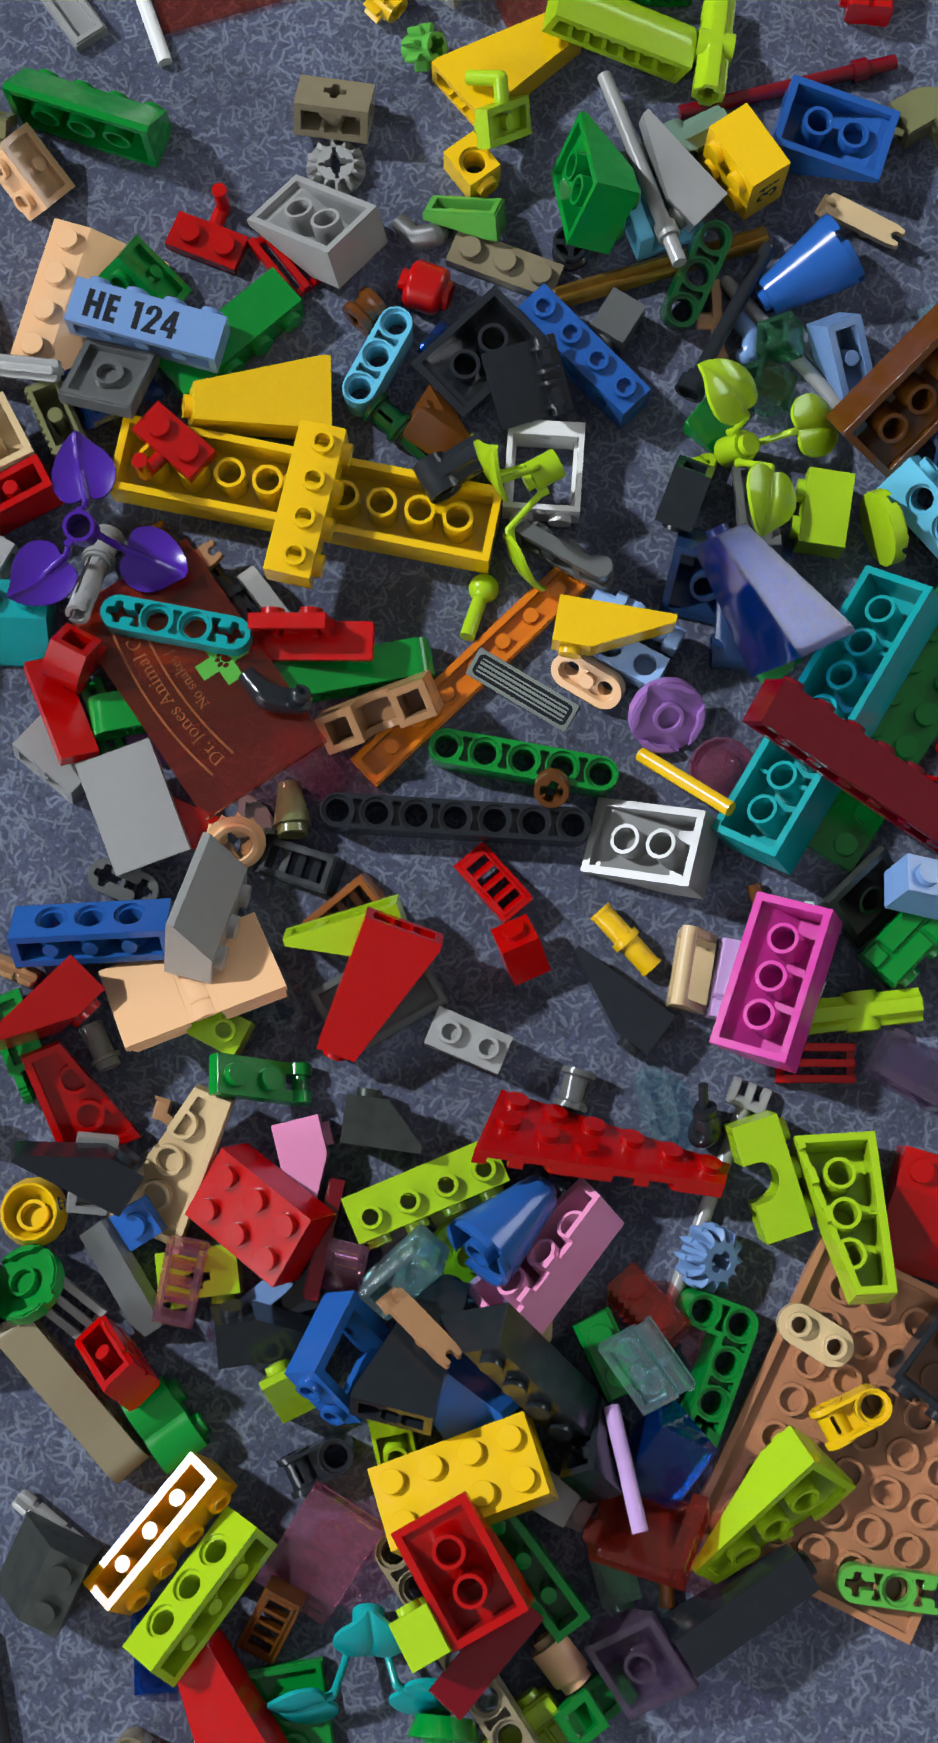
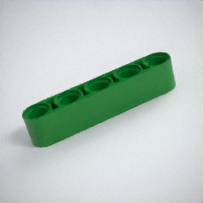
(507, 749)

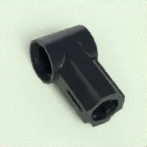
(445, 472)

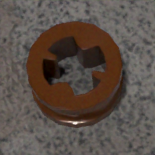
(544, 779)

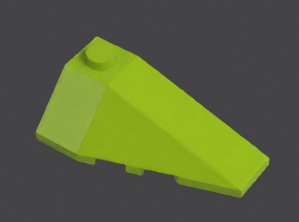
(780, 1490)

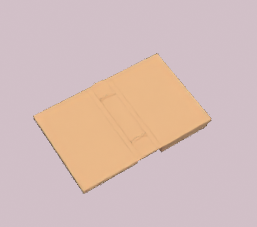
(160, 1006)

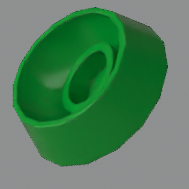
(443, 1729)

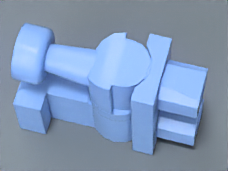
(636, 661)

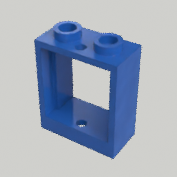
(335, 1315)

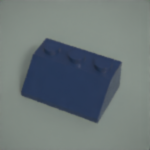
(686, 585)

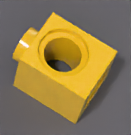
(465, 155)

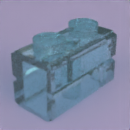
(409, 1265)

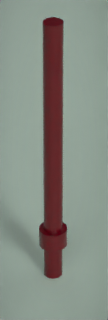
(857, 71)

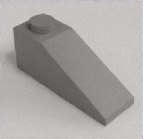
(681, 180)

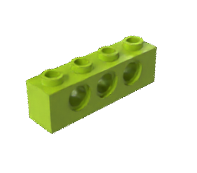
(199, 1596)

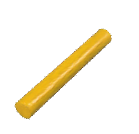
(686, 781)

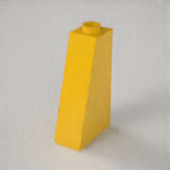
(520, 51)
(263, 399)

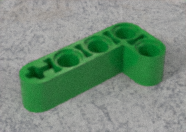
(717, 1340)

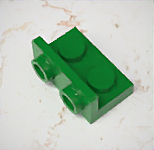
(142, 268)

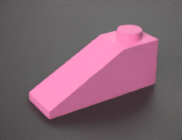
(304, 1150)

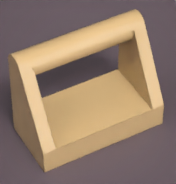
(691, 970)

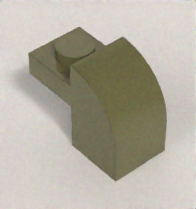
(917, 116)

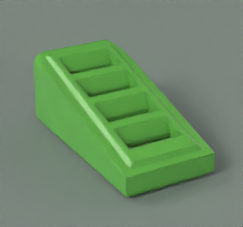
(469, 215)

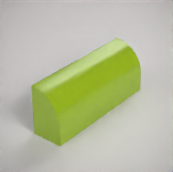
(625, 34)

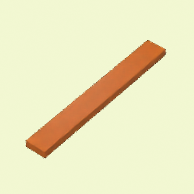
(504, 639)

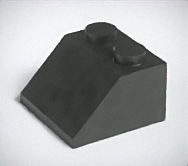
(376, 1123)
(46, 1573)

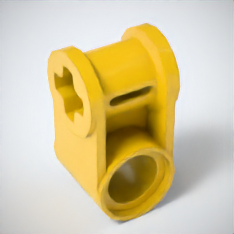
(849, 1417)

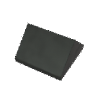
(860, 898)

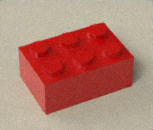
(259, 1214)

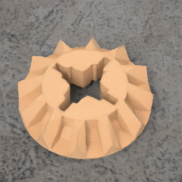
(252, 841)

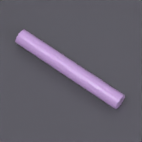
(625, 1469)

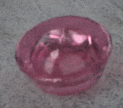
(719, 763)

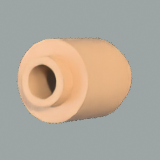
(560, 1662)

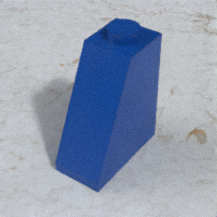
(470, 1400)

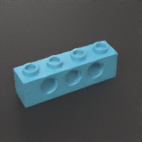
(905, 486)

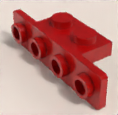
(311, 635)

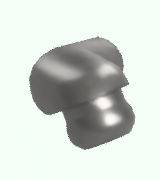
(420, 236)

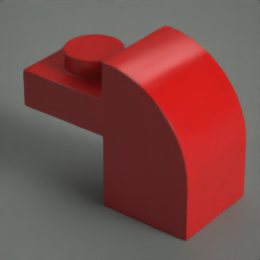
(71, 658)

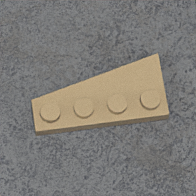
(183, 1158)

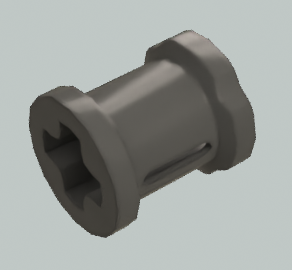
(574, 1089)

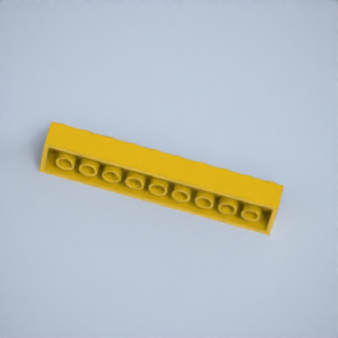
(378, 513)

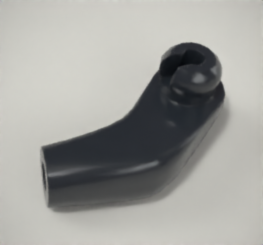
(275, 697)

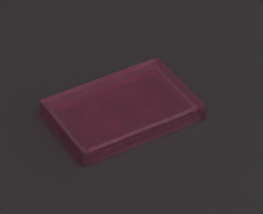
(323, 1549)

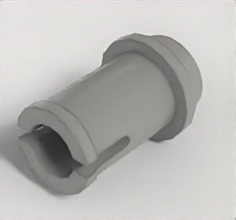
(100, 1046)

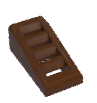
(287, 1597)

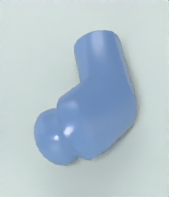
(748, 332)

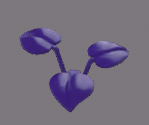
(41, 572)

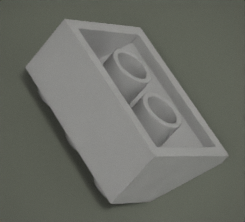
(205, 912)

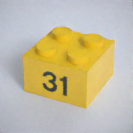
(745, 161)

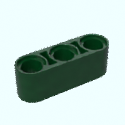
(709, 262)

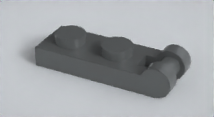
(566, 555)

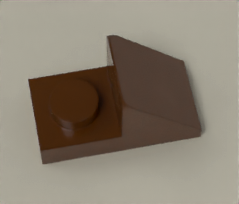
(434, 424)

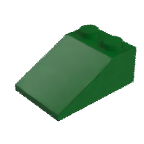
(593, 187)

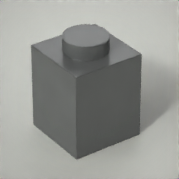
(618, 320)

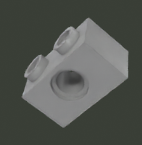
(468, 1040)

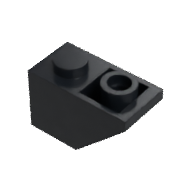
(684, 494)

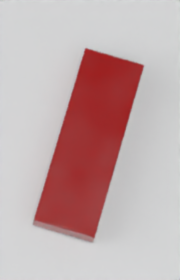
(62, 717)

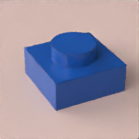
(138, 1223)

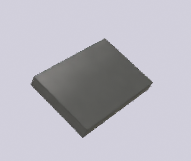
(419, 1002)

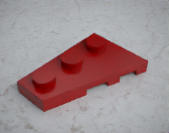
(72, 1097)

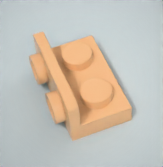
(31, 172)

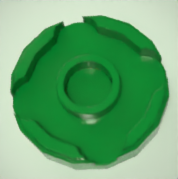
(29, 1283)

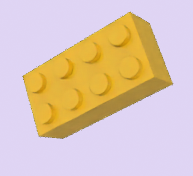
(494, 1463)

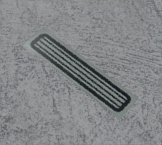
(522, 689)

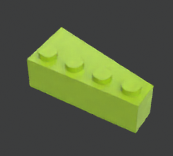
(850, 1209)

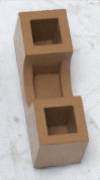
(388, 706)

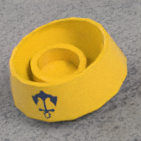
(39, 1223)

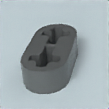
(120, 892)

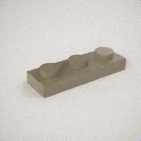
(503, 264)

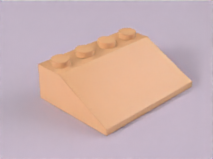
(69, 253)

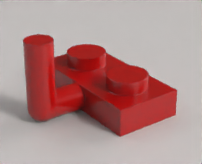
(209, 240)
(171, 443)

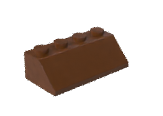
(896, 402)

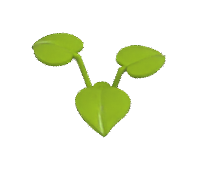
(535, 473)
(769, 493)

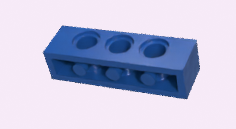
(587, 358)
(89, 932)

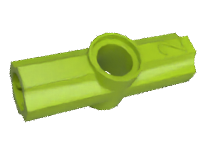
(713, 51)
(867, 1011)

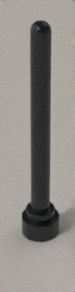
(691, 383)

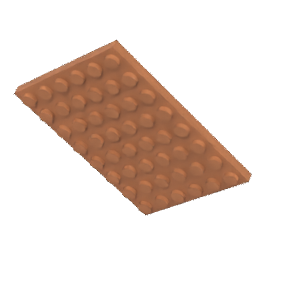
(894, 1466)

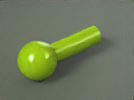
(483, 590)

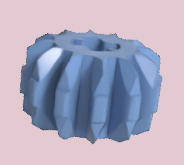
(708, 1257)

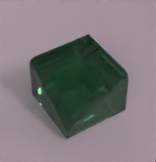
(780, 338)

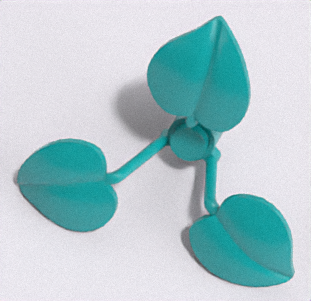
(364, 1636)

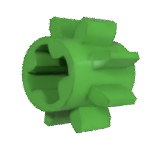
(423, 46)

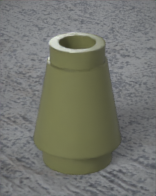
(291, 812)

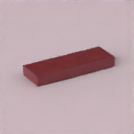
(316, 1269)
(481, 1663)

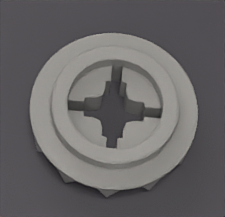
(350, 175)

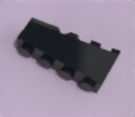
(525, 1368)

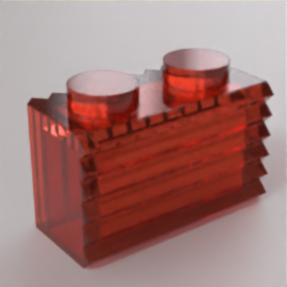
(638, 1297)

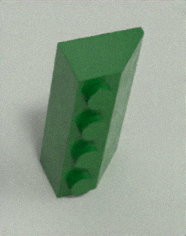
(89, 115)

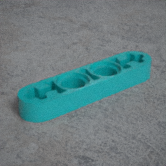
(178, 619)

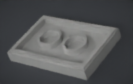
(133, 806)

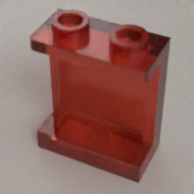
(662, 1553)

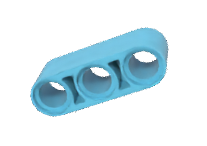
(378, 344)

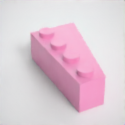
(558, 1258)

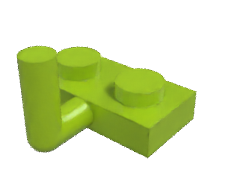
(506, 117)

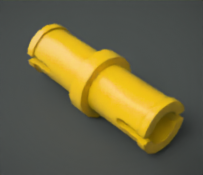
(625, 939)

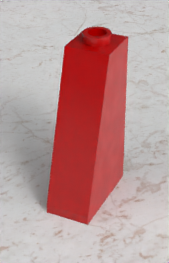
(378, 975)
(223, 1699)

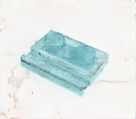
(646, 1365)

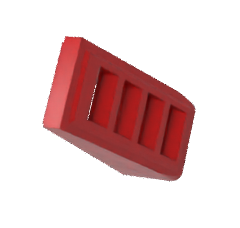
(512, 909)

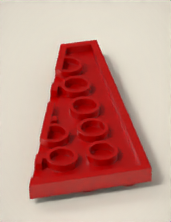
(590, 1149)

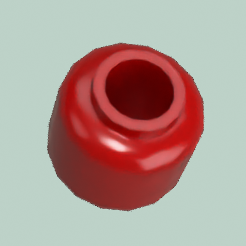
(426, 287)

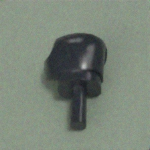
(706, 1121)

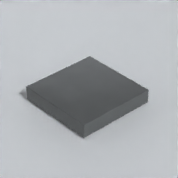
(109, 378)

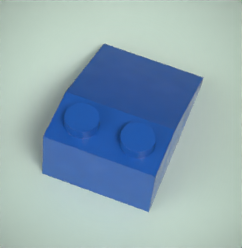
(833, 132)

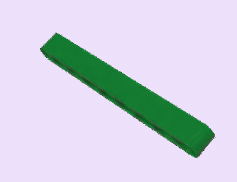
(327, 681)

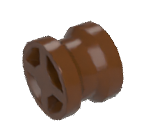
(364, 310)

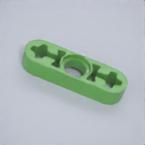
(864, 1594)

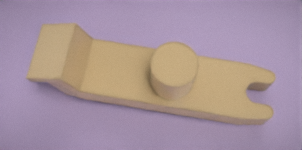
(860, 219)

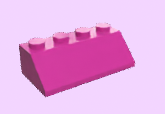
(776, 981)

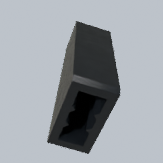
(402, 1379)
(739, 1607)

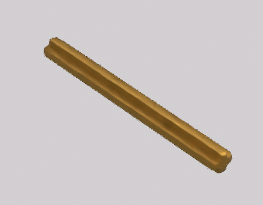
(650, 270)

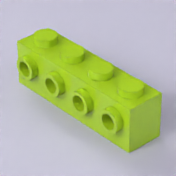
(421, 1193)

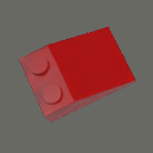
(60, 999)
(913, 1212)
(463, 1571)

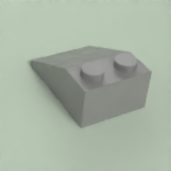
(321, 229)
(651, 846)

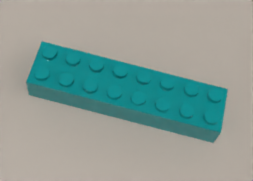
(860, 674)

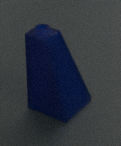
(765, 600)

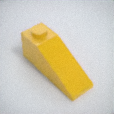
(599, 626)

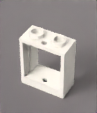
(547, 435)

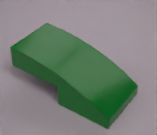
(587, 1711)

